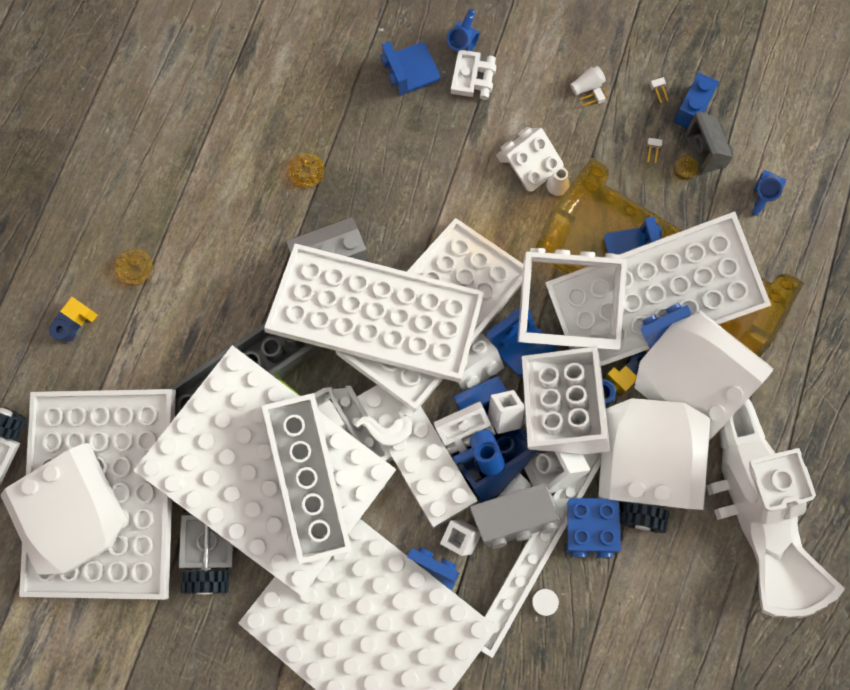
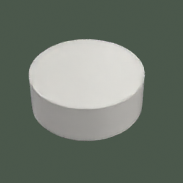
(545, 602)

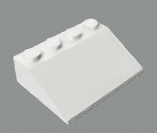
(565, 402)

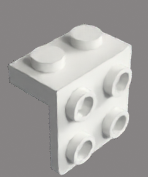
(531, 157)
(481, 363)

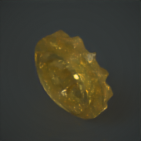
(302, 178)
(133, 257)

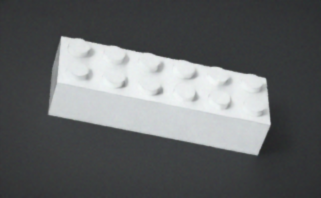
(422, 460)
(306, 478)

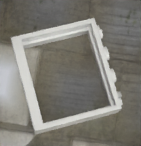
(585, 259)

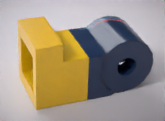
(69, 320)
(627, 376)

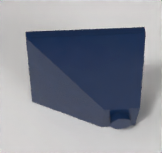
(516, 456)

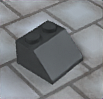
(708, 143)

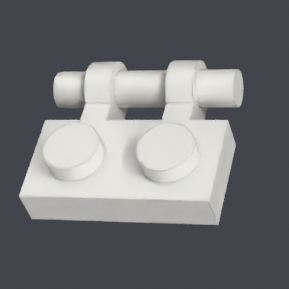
(465, 74)
(460, 426)

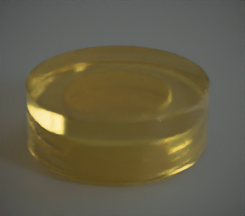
(685, 168)

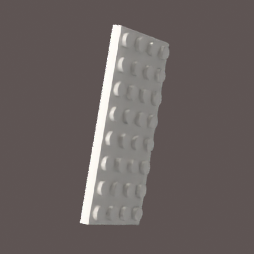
(460, 259)
(697, 267)
(375, 312)

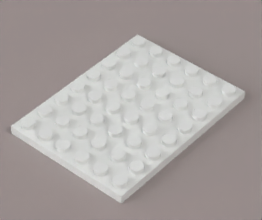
(121, 432)
(224, 473)
(370, 623)

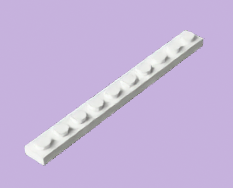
(532, 560)

